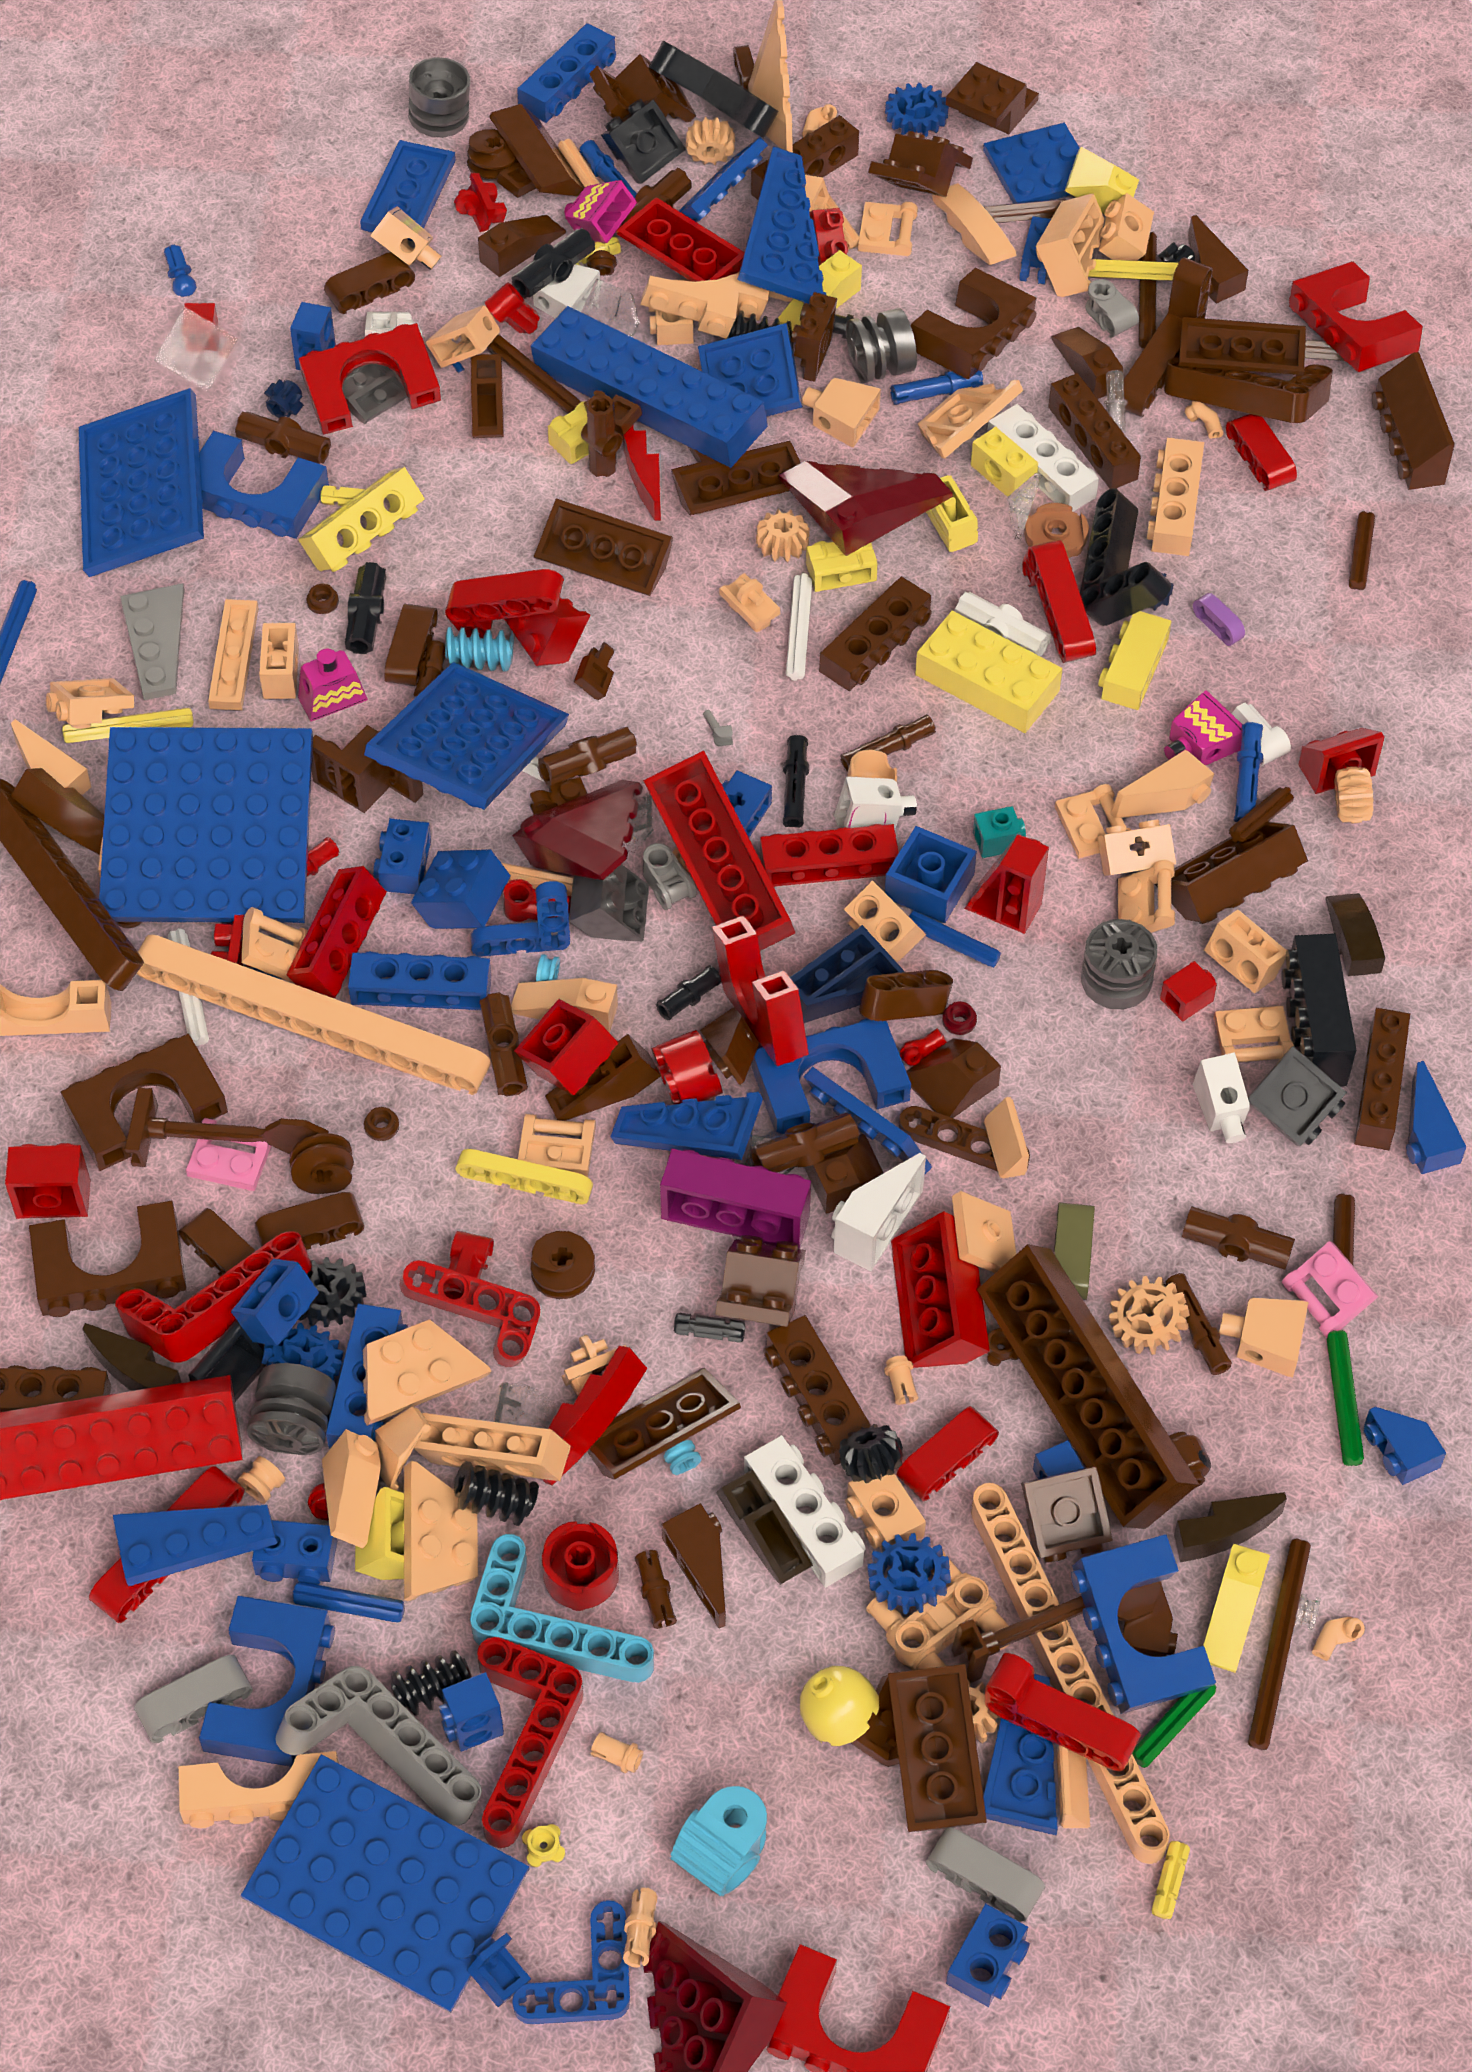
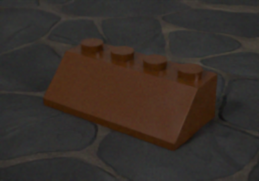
(1414, 424)
(1234, 870)

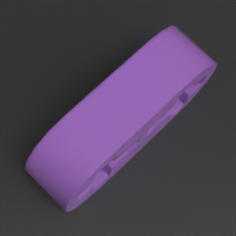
(1219, 619)

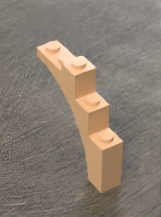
(708, 302)

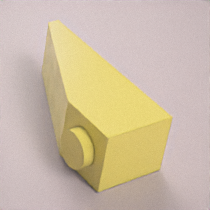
(841, 280)
(1235, 1606)

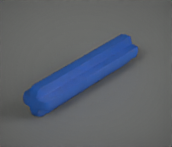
(956, 940)
(348, 1602)

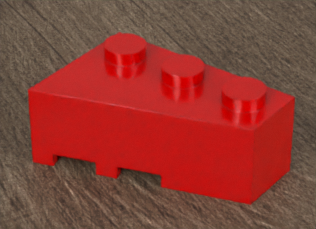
(550, 636)
(1013, 885)

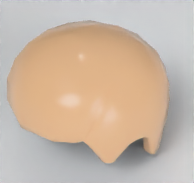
(871, 765)

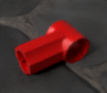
(510, 307)
(527, 909)
(468, 1257)

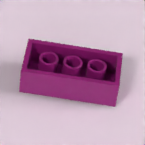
(734, 1198)

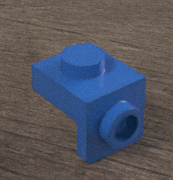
(497, 1970)

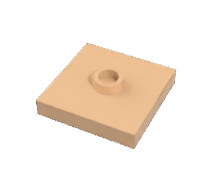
(983, 1232)

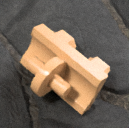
(749, 601)
(579, 1374)

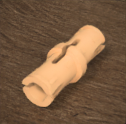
(640, 1927)

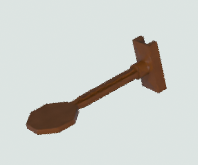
(145, 1126)
(978, 1647)

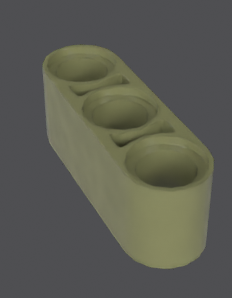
(1074, 1243)

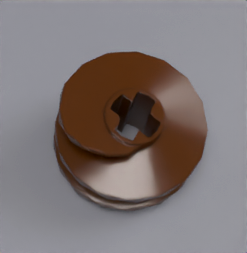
(489, 154)
(322, 1163)
(558, 1280)

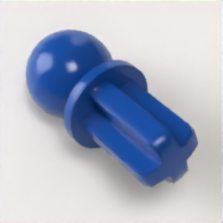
(183, 284)

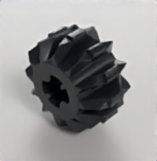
(871, 1453)

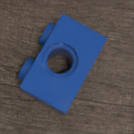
(275, 1302)

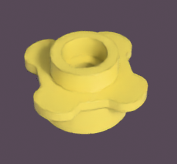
(543, 1834)

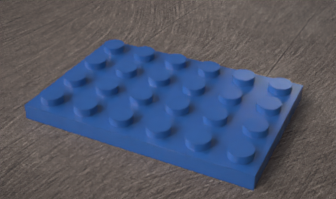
(140, 482)
(466, 735)
(385, 1882)

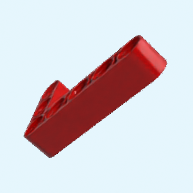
(205, 1316)
(534, 1735)

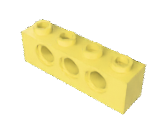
(321, 540)

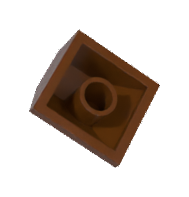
(955, 1076)
(843, 1173)

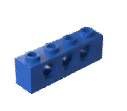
(566, 72)
(404, 989)
(368, 1326)

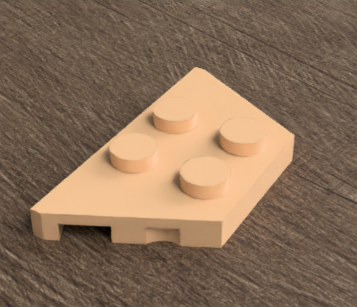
(964, 414)
(414, 1369)
(437, 1535)

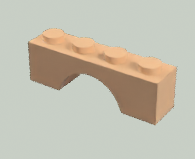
(78, 1009)
(210, 1796)

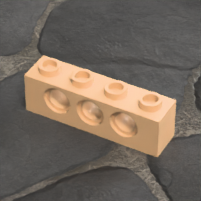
(1177, 496)
(495, 1446)

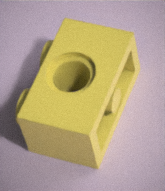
(1002, 461)

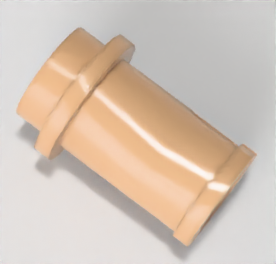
(901, 1379)
(617, 1752)

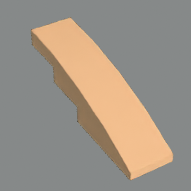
(975, 224)

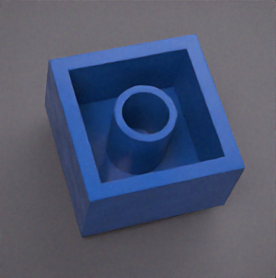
(930, 874)
(460, 889)

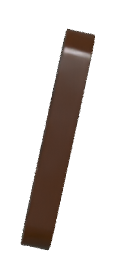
(960, 1147)

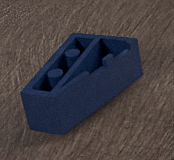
(840, 974)

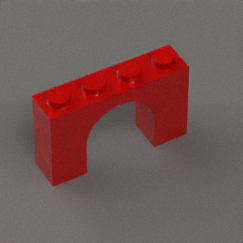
(1358, 342)
(396, 349)
(766, 1003)
(802, 2036)

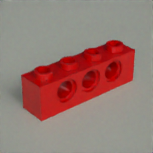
(804, 856)
(337, 931)

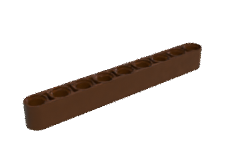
(67, 893)

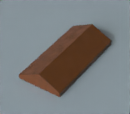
(536, 151)
(1242, 346)
(715, 485)
(604, 547)
(661, 1423)
(937, 1748)

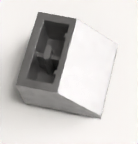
(610, 906)

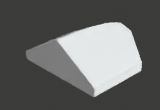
(386, 321)

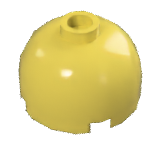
(838, 1705)

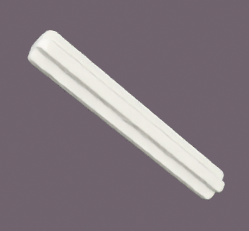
(799, 627)
(191, 1005)

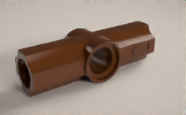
(668, 189)
(601, 436)
(282, 437)
(587, 756)
(500, 1028)
(806, 1144)
(1238, 1237)

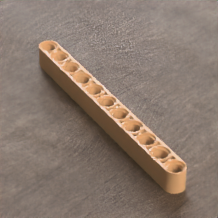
(312, 1014)
(1065, 1652)

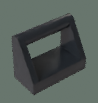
(240, 1362)

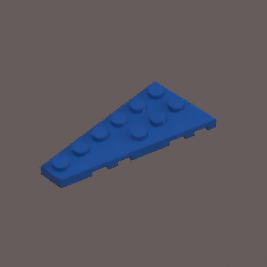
(782, 237)

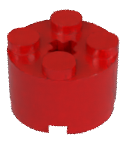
(687, 1068)
(580, 1565)

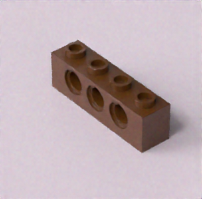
(820, 151)
(1094, 431)
(875, 634)
(1382, 1079)
(801, 1342)
(52, 1383)

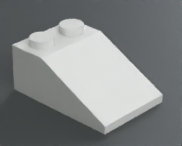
(876, 1212)

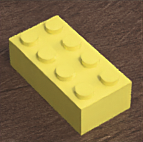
(988, 671)

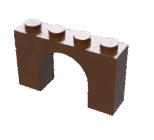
(970, 348)
(172, 1066)
(67, 1288)

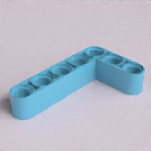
(548, 1628)

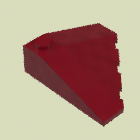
(862, 503)
(582, 834)
(706, 2008)

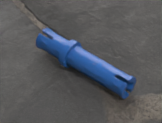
(602, 164)
(933, 386)
(1249, 763)

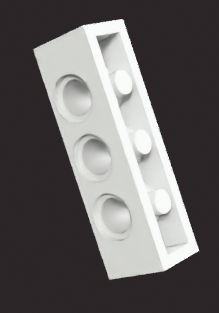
(1063, 475)
(829, 1560)

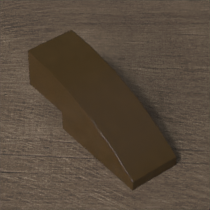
(1356, 934)
(128, 1360)
(1226, 1524)
(764, 1527)

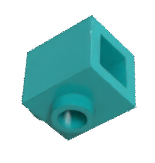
(996, 830)

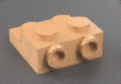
(83, 700)

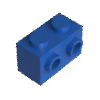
(403, 856)
(300, 1553)

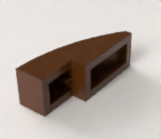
(487, 396)
(60, 808)

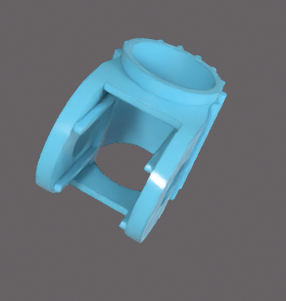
(714, 1850)

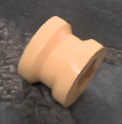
(261, 1479)

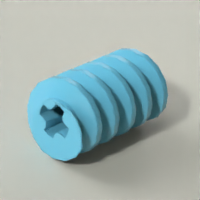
(479, 649)

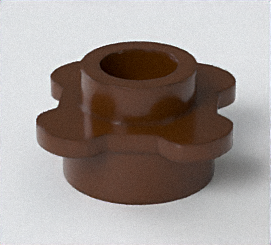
(996, 1355)

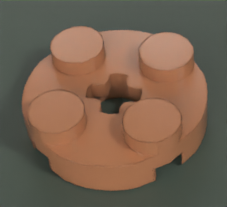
(1057, 515)

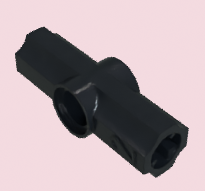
(553, 263)
(365, 608)

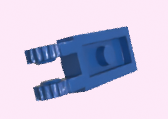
(1029, 256)

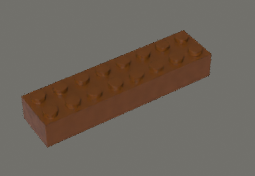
(1087, 1387)

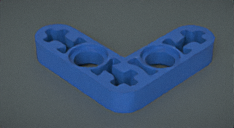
(537, 935)
(602, 1982)

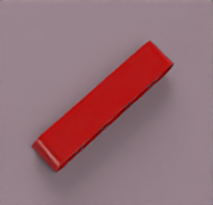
(112, 1592)

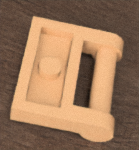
(877, 227)
(1082, 821)
(1137, 897)
(267, 952)
(1251, 1027)
(557, 1152)

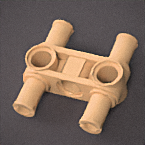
(938, 1625)

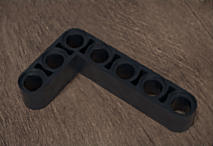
(714, 88)
(1107, 585)

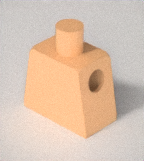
(476, 332)
(843, 409)
(1268, 1333)

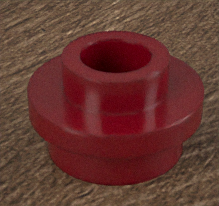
(963, 1010)

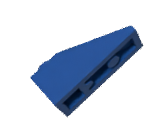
(1433, 1135)

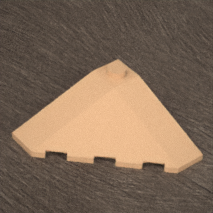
(771, 78)

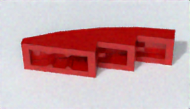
(643, 470)
(597, 1405)

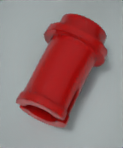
(321, 855)

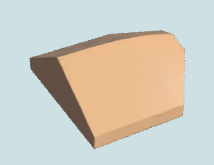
(396, 1442)

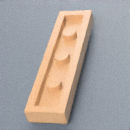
(233, 654)

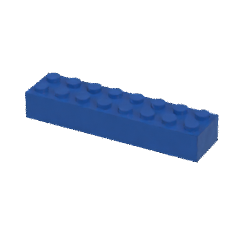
(671, 393)

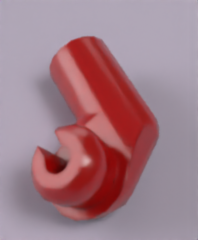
(915, 1050)

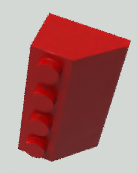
(681, 243)
(938, 1296)

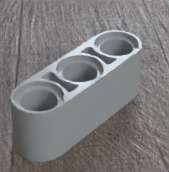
(187, 1698)
(986, 1872)

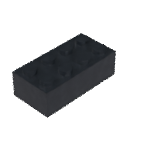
(1319, 1005)

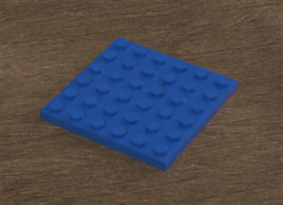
(206, 823)

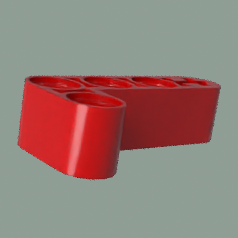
(512, 595)
(1061, 600)
(469, 1307)
(1058, 1716)

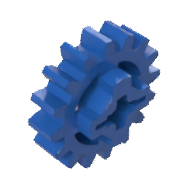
(916, 109)
(307, 1349)
(909, 1573)

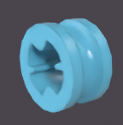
(547, 968)
(682, 1457)

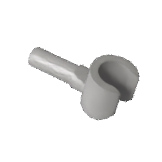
(721, 734)

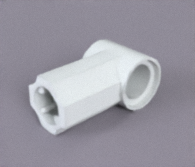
(1274, 740)

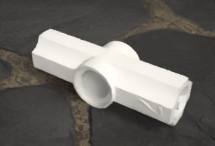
(1003, 621)

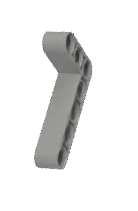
(390, 1731)

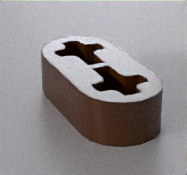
(743, 64)

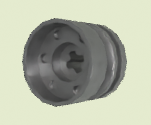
(439, 97)
(881, 345)
(1119, 964)
(291, 1409)

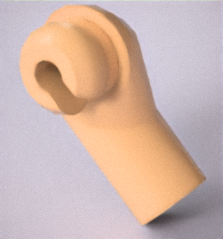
(818, 117)
(1208, 416)
(1337, 1632)

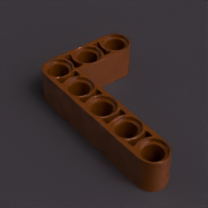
(1187, 299)
(1252, 393)

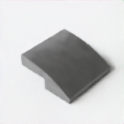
(372, 391)

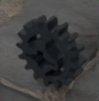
(338, 1289)

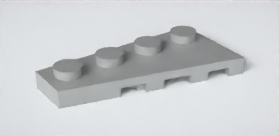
(155, 637)

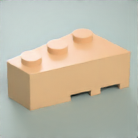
(1069, 244)

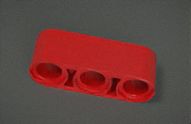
(1262, 450)
(946, 1452)

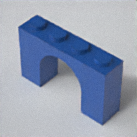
(279, 510)
(863, 1045)
(277, 1627)
(1135, 1677)

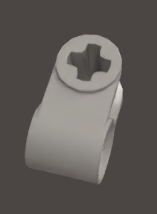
(1110, 308)
(667, 881)

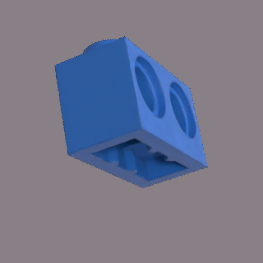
(311, 330)
(471, 1712)
(981, 1953)

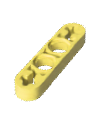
(524, 1176)

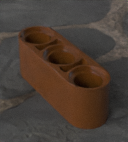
(368, 281)
(410, 643)
(905, 995)
(316, 1221)
(215, 1241)

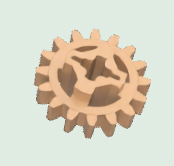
(1145, 1330)

